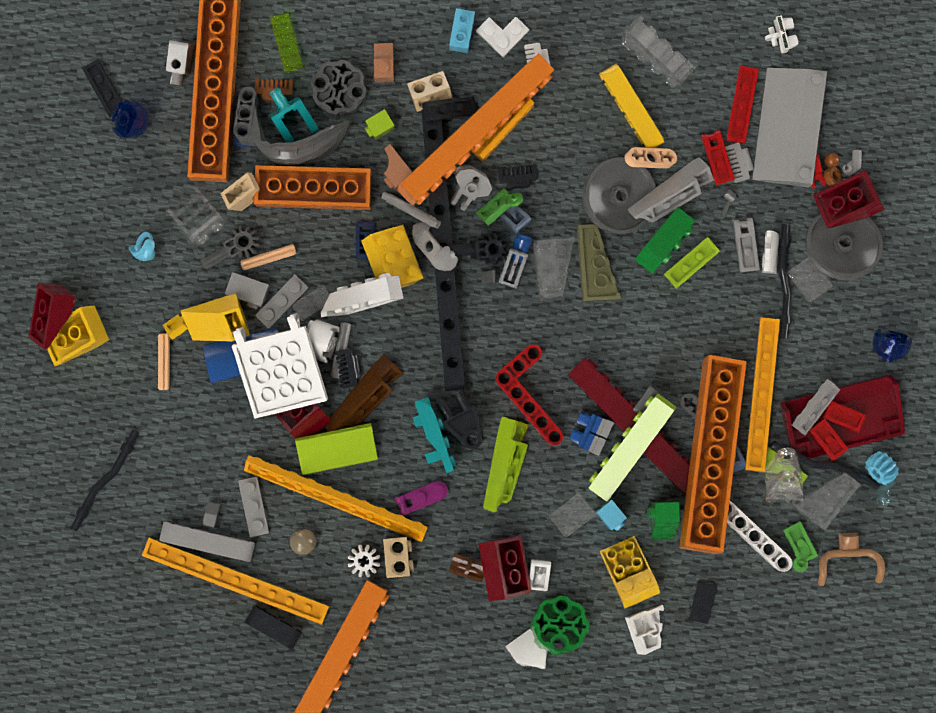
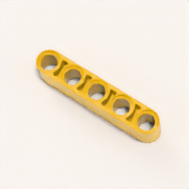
(632, 107)

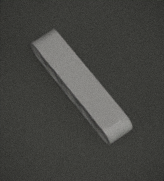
(207, 541)

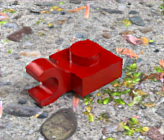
(818, 173)

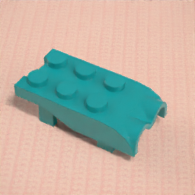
(432, 429)

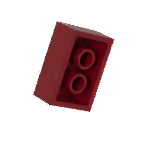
(505, 568)

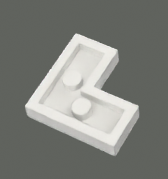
(502, 40)

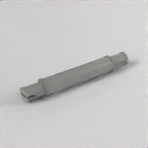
(411, 210)

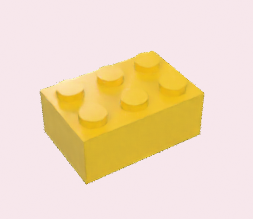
(392, 253)

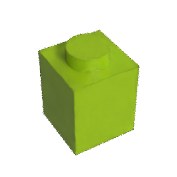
(379, 125)

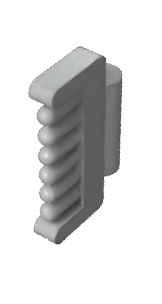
(743, 159)

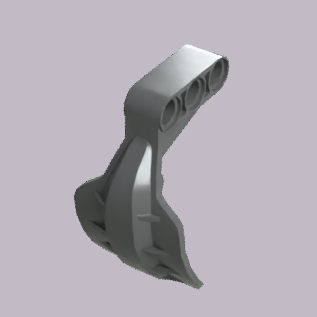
(289, 154)

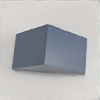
(516, 219)

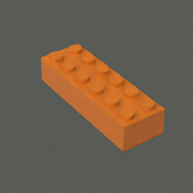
(313, 187)

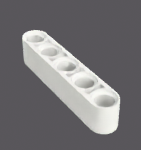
(762, 540)

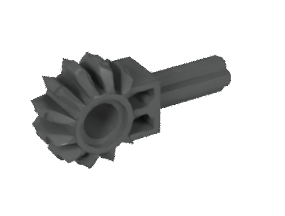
(233, 248)

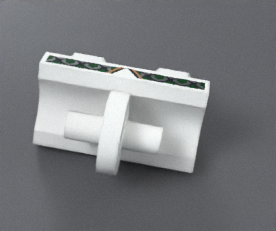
(781, 25)

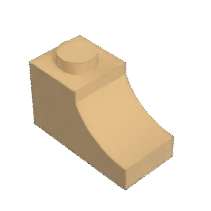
(240, 193)

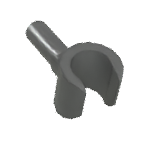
(730, 197)

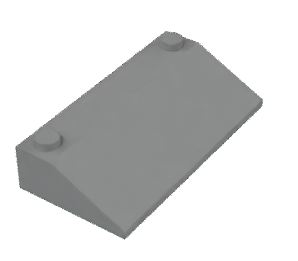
(789, 126)

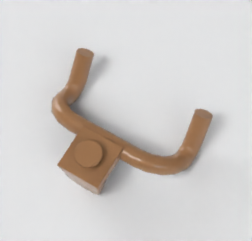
(850, 548)

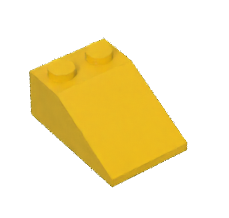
(78, 335)

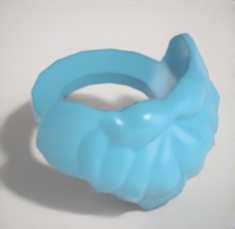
(147, 251)

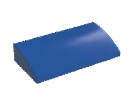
(221, 358)

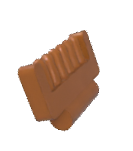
(264, 91)

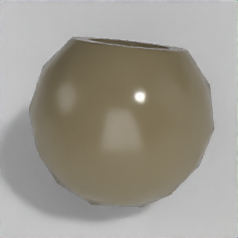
(303, 541)

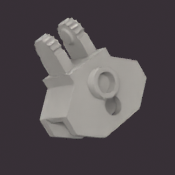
(468, 186)

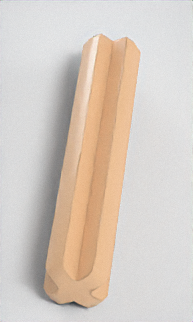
(268, 257)
(163, 361)

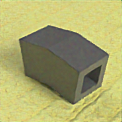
(211, 514)

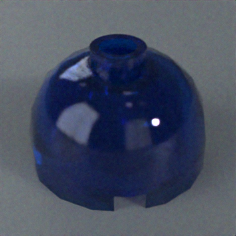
(130, 119)
(891, 345)

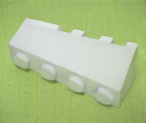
(363, 296)

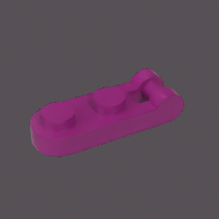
(422, 497)

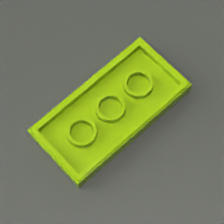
(336, 449)

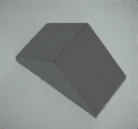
(651, 390)

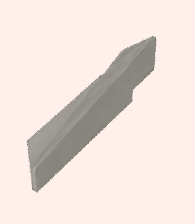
(673, 192)

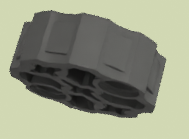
(321, 94)

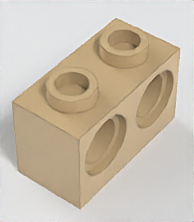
(429, 89)
(392, 557)

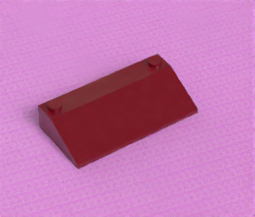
(875, 398)

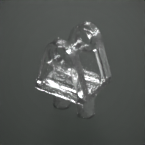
(784, 478)

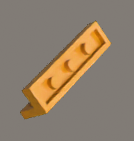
(502, 132)

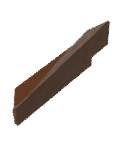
(366, 395)

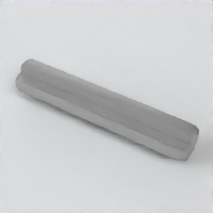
(342, 343)

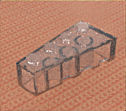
(657, 53)

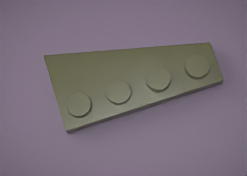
(595, 272)

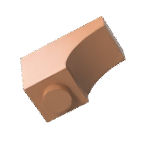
(383, 62)
(397, 169)

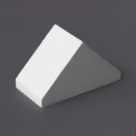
(539, 574)

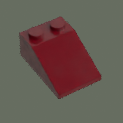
(849, 201)
(50, 312)

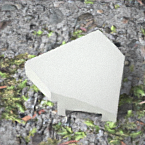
(527, 652)

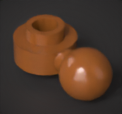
(832, 174)

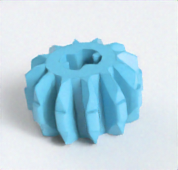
(882, 468)

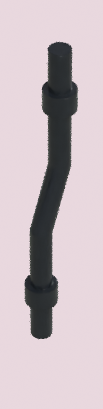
(784, 244)
(859, 476)
(83, 511)

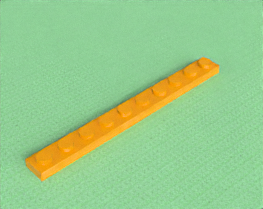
(335, 498)
(235, 580)

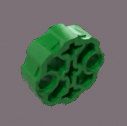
(547, 610)

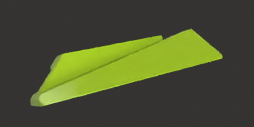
(506, 463)

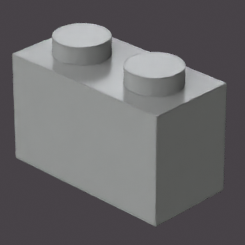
(248, 290)

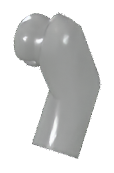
(855, 164)

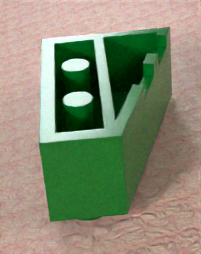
(666, 239)
(664, 519)

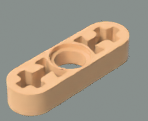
(657, 153)

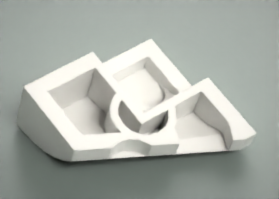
(770, 255)
(646, 635)

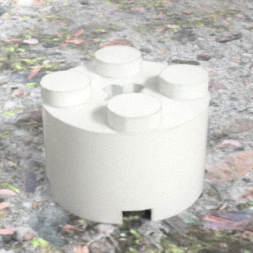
(322, 339)

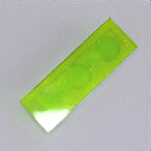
(286, 42)

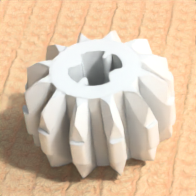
(367, 566)

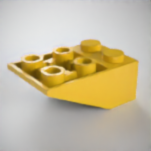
(215, 319)
(630, 572)

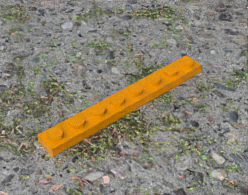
(762, 394)

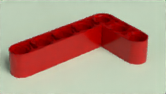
(526, 397)

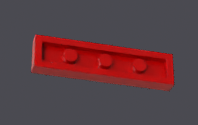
(742, 104)

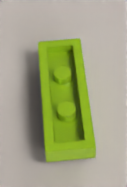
(691, 263)

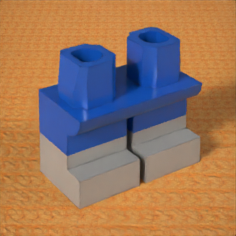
(595, 425)

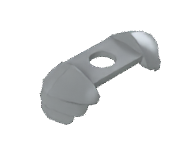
(440, 257)

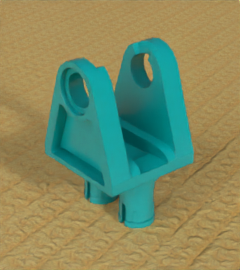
(285, 106)

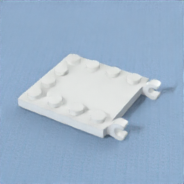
(279, 370)

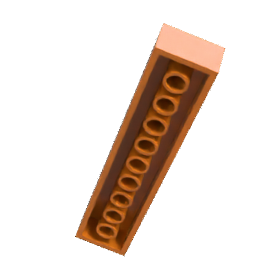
(214, 90)
(479, 126)
(713, 455)

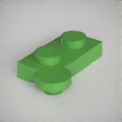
(499, 205)
(800, 545)

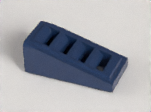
(362, 256)

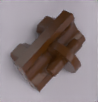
(467, 567)

